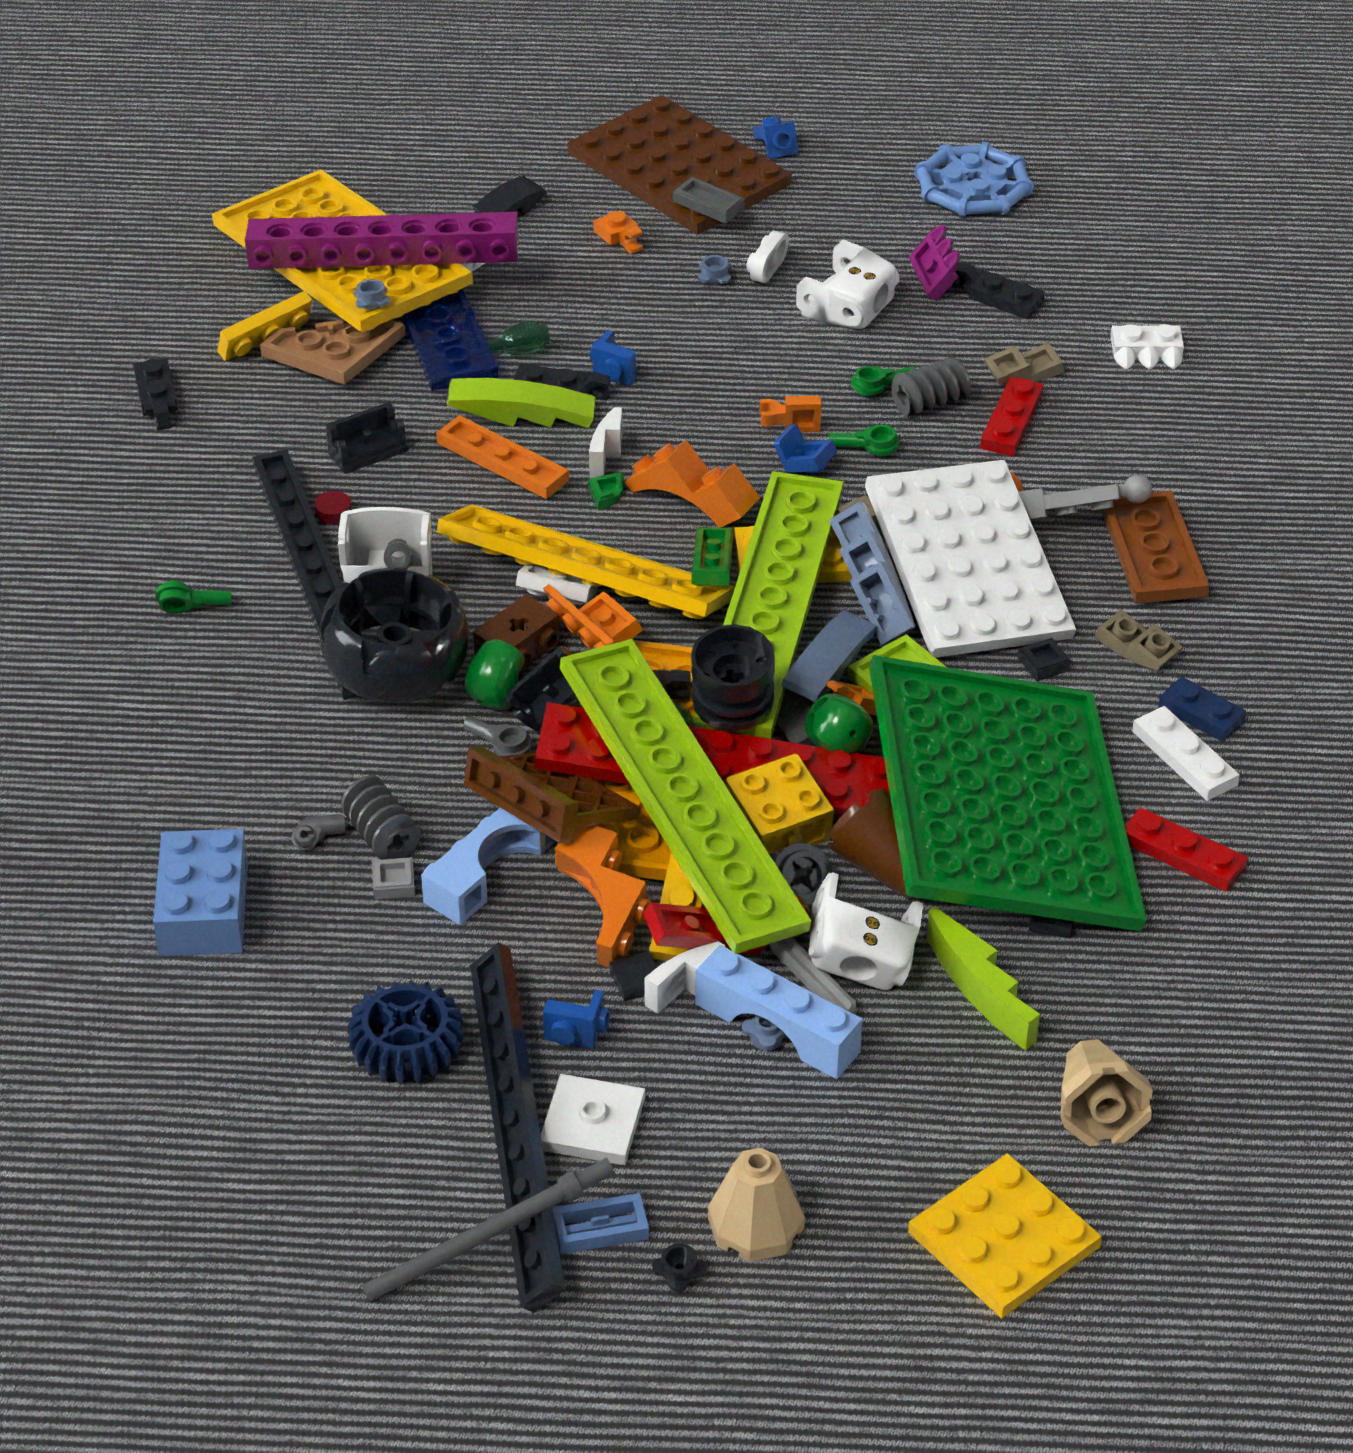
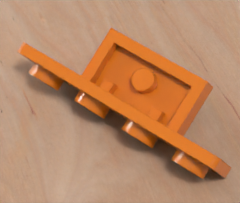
(597, 622)

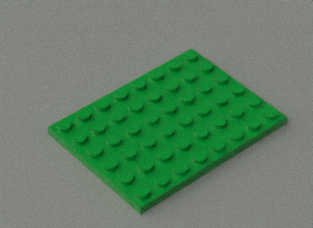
(1004, 795)

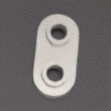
(768, 256)

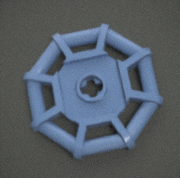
(973, 178)

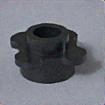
(679, 1256)

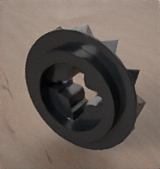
(803, 856)

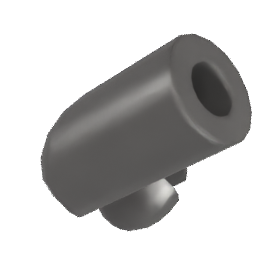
(314, 828)

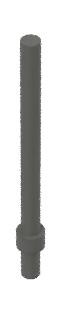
(569, 1188)

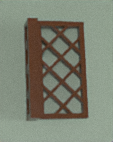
(543, 798)

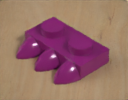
(935, 262)

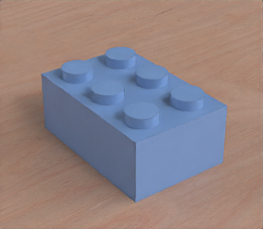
(201, 892)

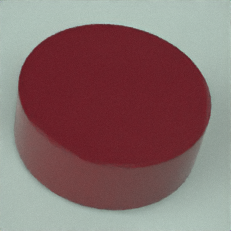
(331, 505)

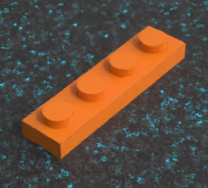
(502, 457)

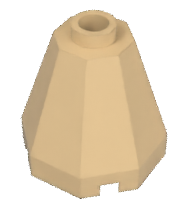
(1103, 1095)
(756, 1208)

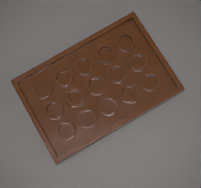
(663, 146)

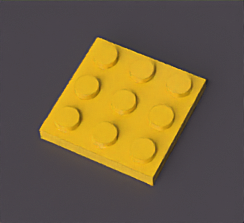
(1004, 1235)

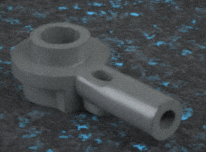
(505, 738)

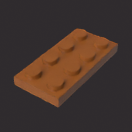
(1155, 549)

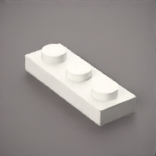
(1185, 753)

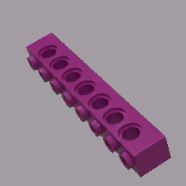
(382, 240)

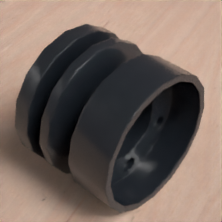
(733, 677)

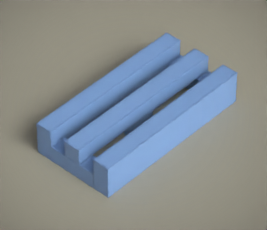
(601, 1229)

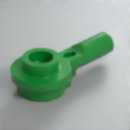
(872, 380)
(877, 440)
(178, 598)

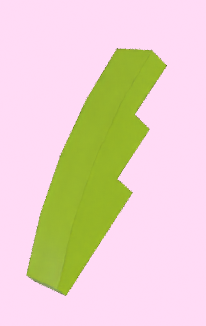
(508, 399)
(974, 971)

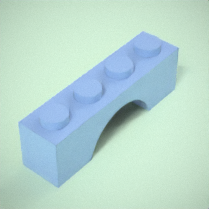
(458, 880)
(820, 1030)

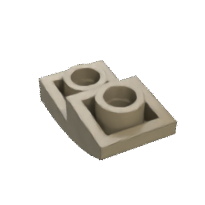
(1132, 641)

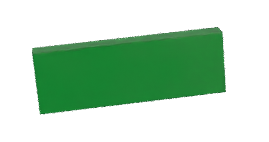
(712, 556)

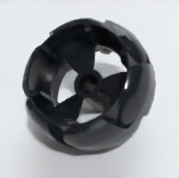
(401, 663)

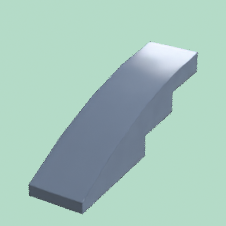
(872, 573)
(829, 655)

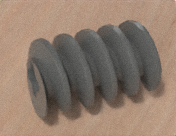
(930, 385)
(380, 818)

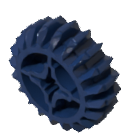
(406, 1044)

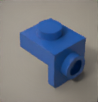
(778, 136)
(613, 360)
(803, 455)
(576, 1023)

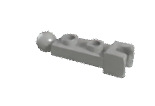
(1135, 488)

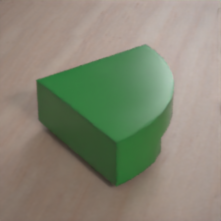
(606, 489)

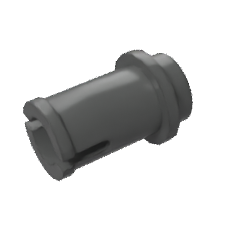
(398, 562)

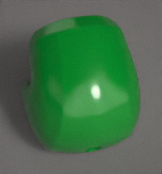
(493, 674)
(839, 724)

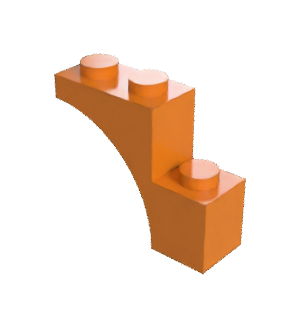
(678, 469)
(594, 863)

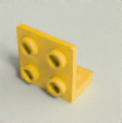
(783, 803)

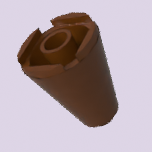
(870, 842)

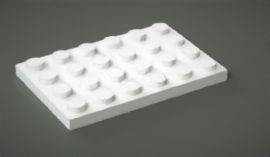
(969, 558)

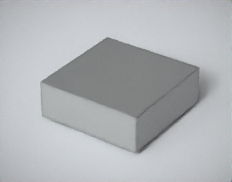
(393, 878)

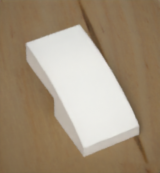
(605, 442)
(675, 976)

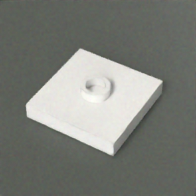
(592, 1119)

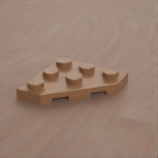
(332, 348)

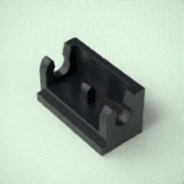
(366, 438)
(541, 686)

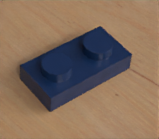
(1202, 709)

